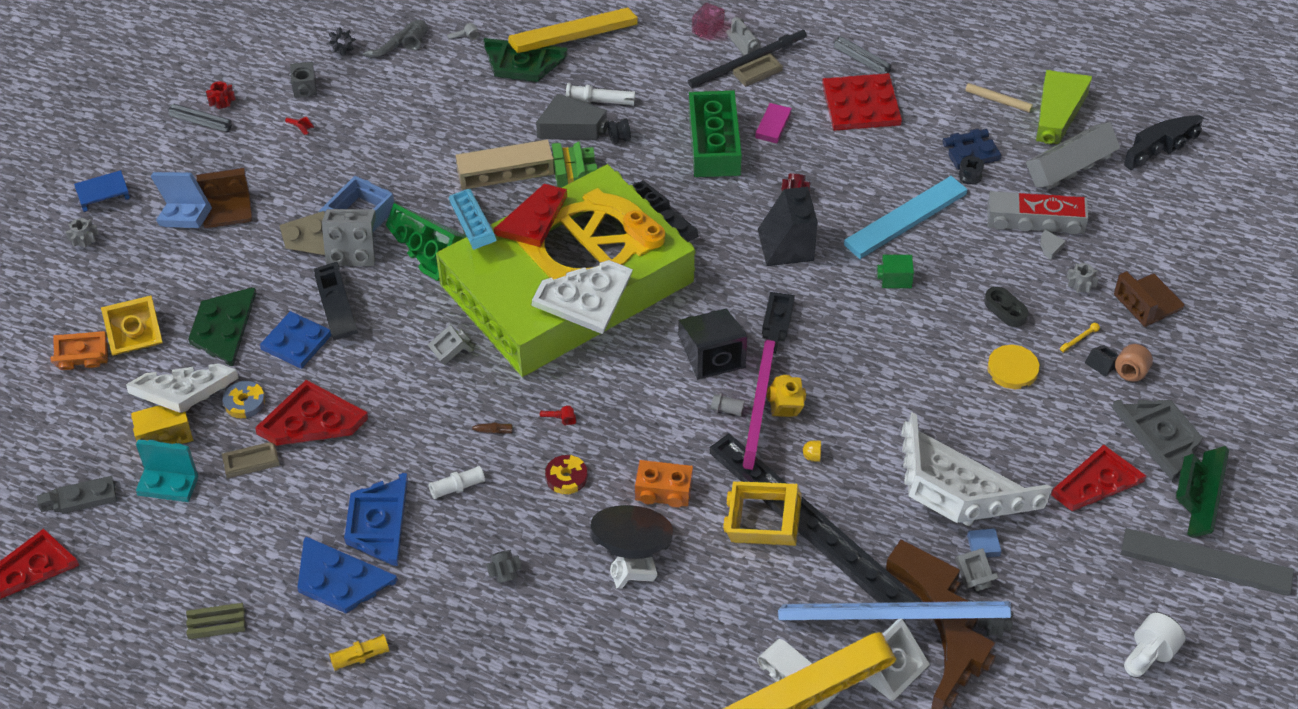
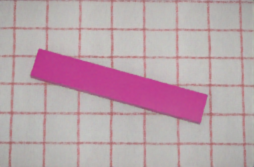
(758, 406)

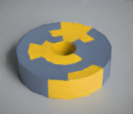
(247, 408)

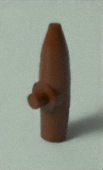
(493, 428)

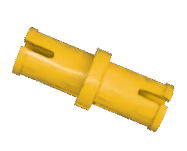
(359, 652)

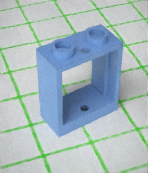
(367, 191)

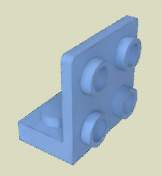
(184, 198)

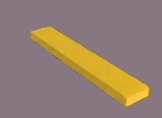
(572, 30)

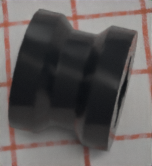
(619, 130)
(971, 170)

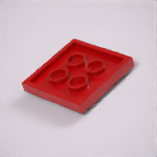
(861, 101)

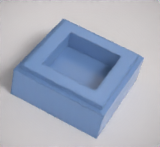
(985, 539)

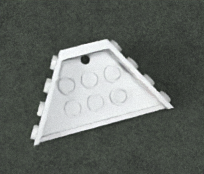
(960, 485)

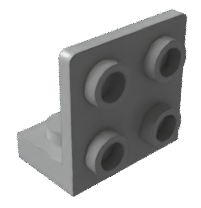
(349, 236)

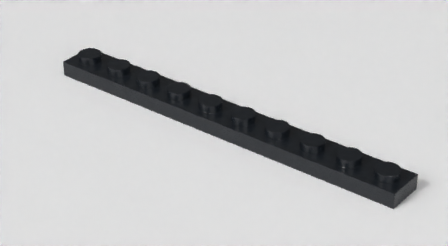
(818, 529)

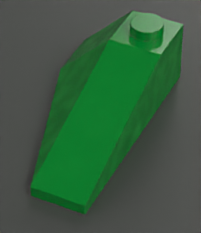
(422, 237)

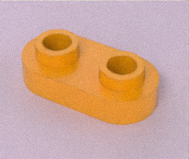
(644, 229)

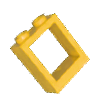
(763, 491)

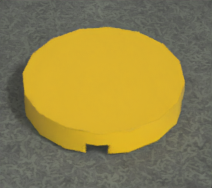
(1013, 366)

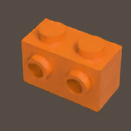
(663, 483)

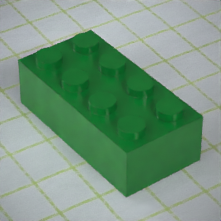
(714, 134)

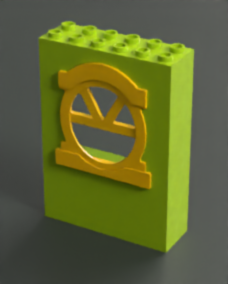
(502, 277)

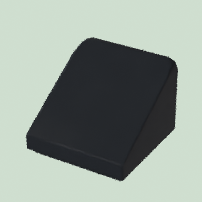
(1102, 359)

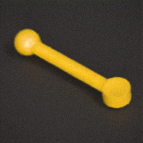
(1094, 327)

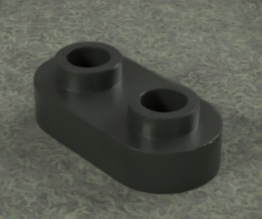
(1007, 308)

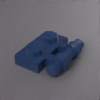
(985, 150)

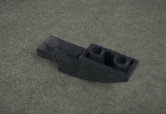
(1165, 136)
(662, 205)
(335, 301)

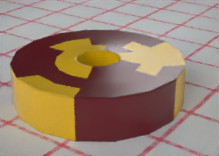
(566, 484)

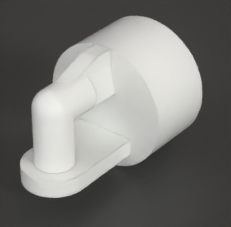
(1156, 639)

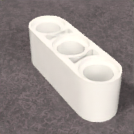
(783, 661)

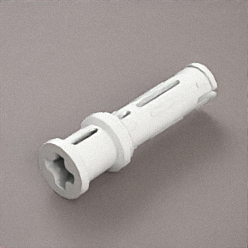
(588, 95)

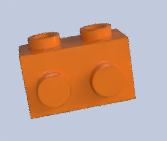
(80, 349)

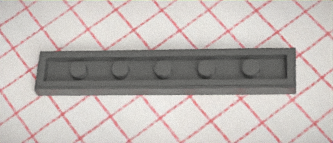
(1207, 562)

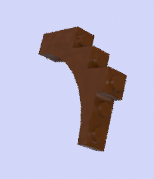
(963, 648)

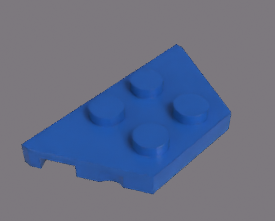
(377, 519)
(338, 577)

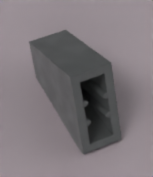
(571, 120)

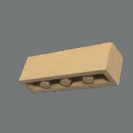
(504, 164)

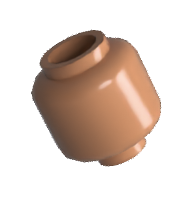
(1134, 362)

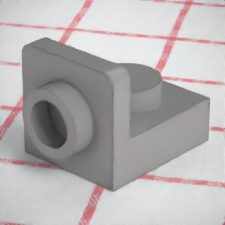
(449, 344)

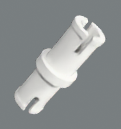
(456, 482)

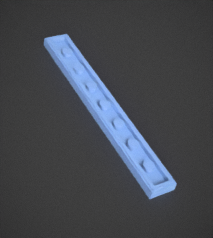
(895, 610)

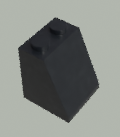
(789, 229)
(713, 343)

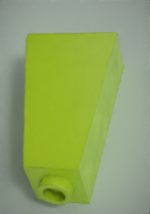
(1060, 103)

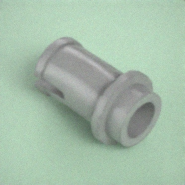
(727, 405)

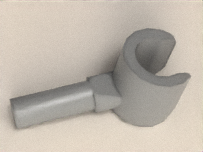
(469, 30)

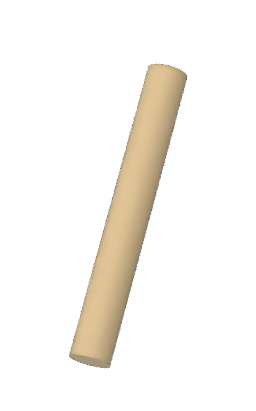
(998, 97)

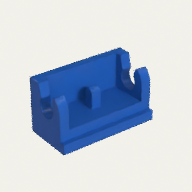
(101, 188)

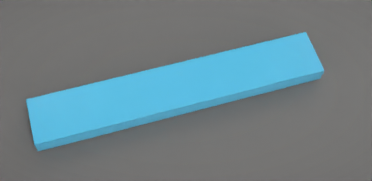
(905, 217)
(472, 219)

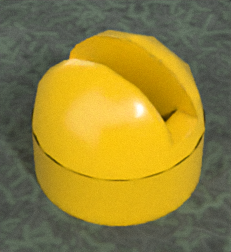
(812, 450)

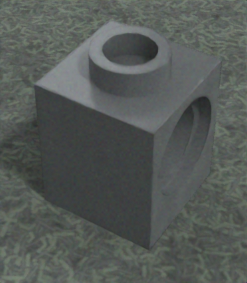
(303, 79)

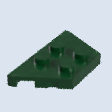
(522, 66)
(222, 323)

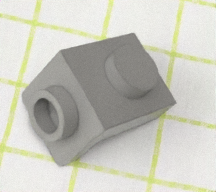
(975, 570)

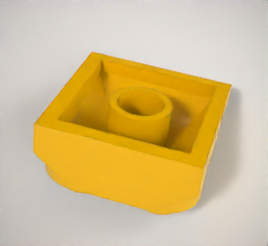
(131, 325)

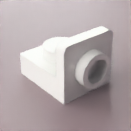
(632, 569)

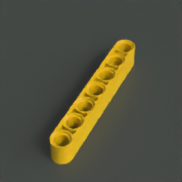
(824, 676)

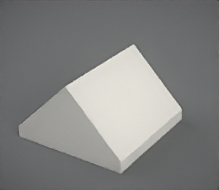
(908, 665)

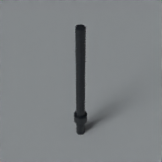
(783, 43)

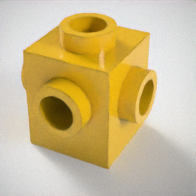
(786, 396)

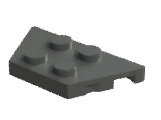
(1161, 431)

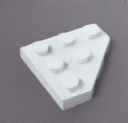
(584, 295)
(183, 386)

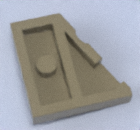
(304, 234)

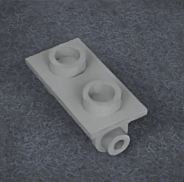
(742, 37)

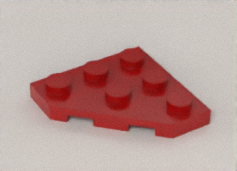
(311, 415)

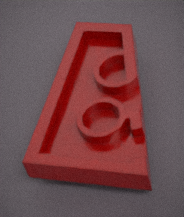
(534, 217)

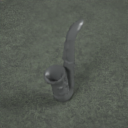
(409, 37)

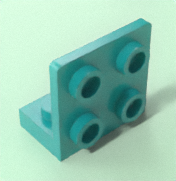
(167, 471)

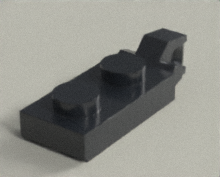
(777, 317)

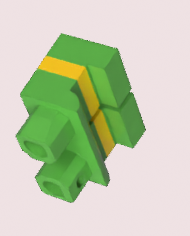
(570, 163)

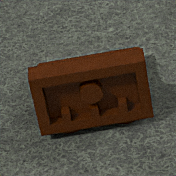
(228, 197)
(1146, 298)

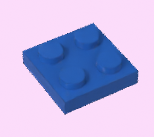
(295, 339)

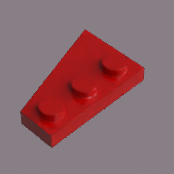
(1096, 479)
(33, 563)

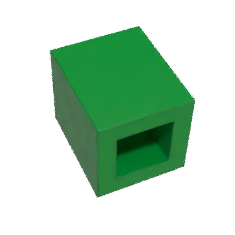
(896, 271)

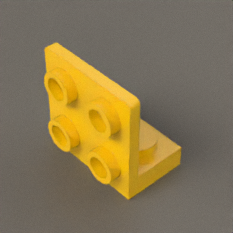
(161, 425)

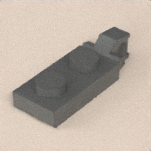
(79, 496)

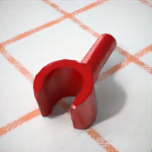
(303, 124)
(566, 414)

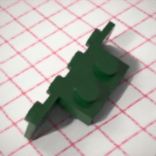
(1201, 489)

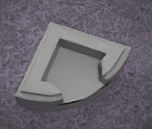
(1051, 244)

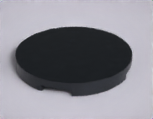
(631, 531)

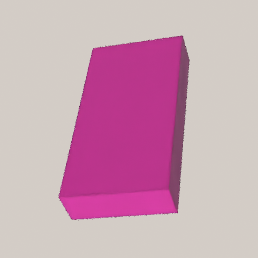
(773, 123)

